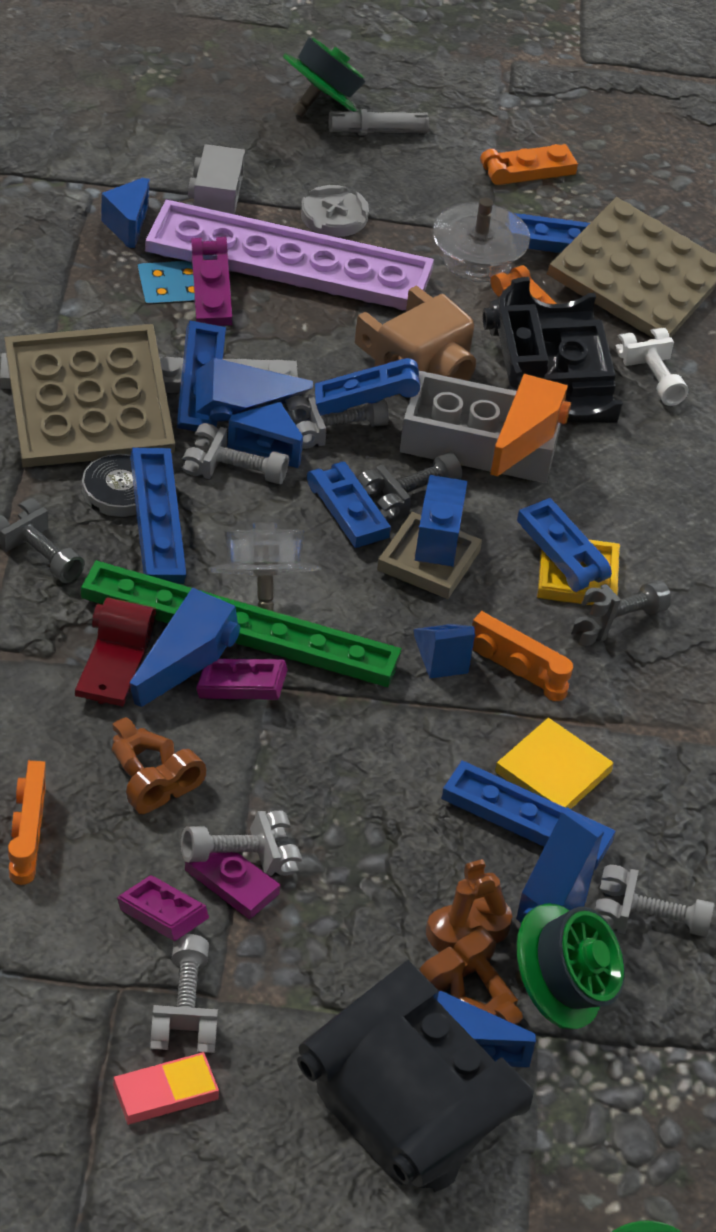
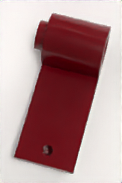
(118, 652)

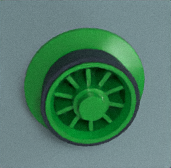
(327, 73)
(569, 963)

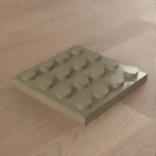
(637, 269)
(87, 394)

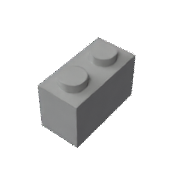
(217, 178)

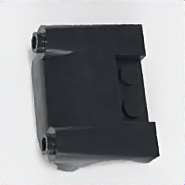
(556, 345)
(410, 1080)

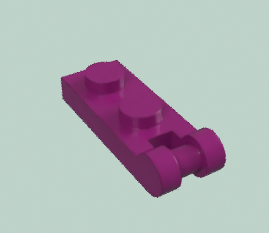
(211, 282)

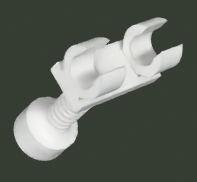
(671, 387)

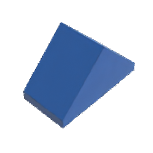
(125, 210)
(265, 431)
(445, 648)

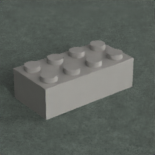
(466, 421)

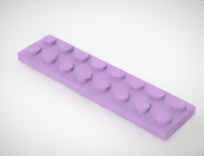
(292, 254)

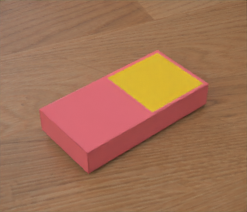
(166, 1088)

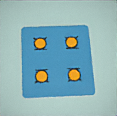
(167, 281)

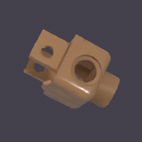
(429, 332)

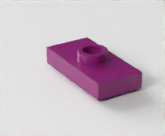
(242, 679)
(235, 881)
(163, 907)

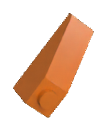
(530, 421)

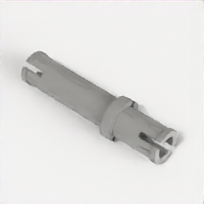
(370, 122)

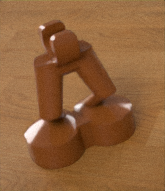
(151, 785)
(475, 905)
(470, 956)

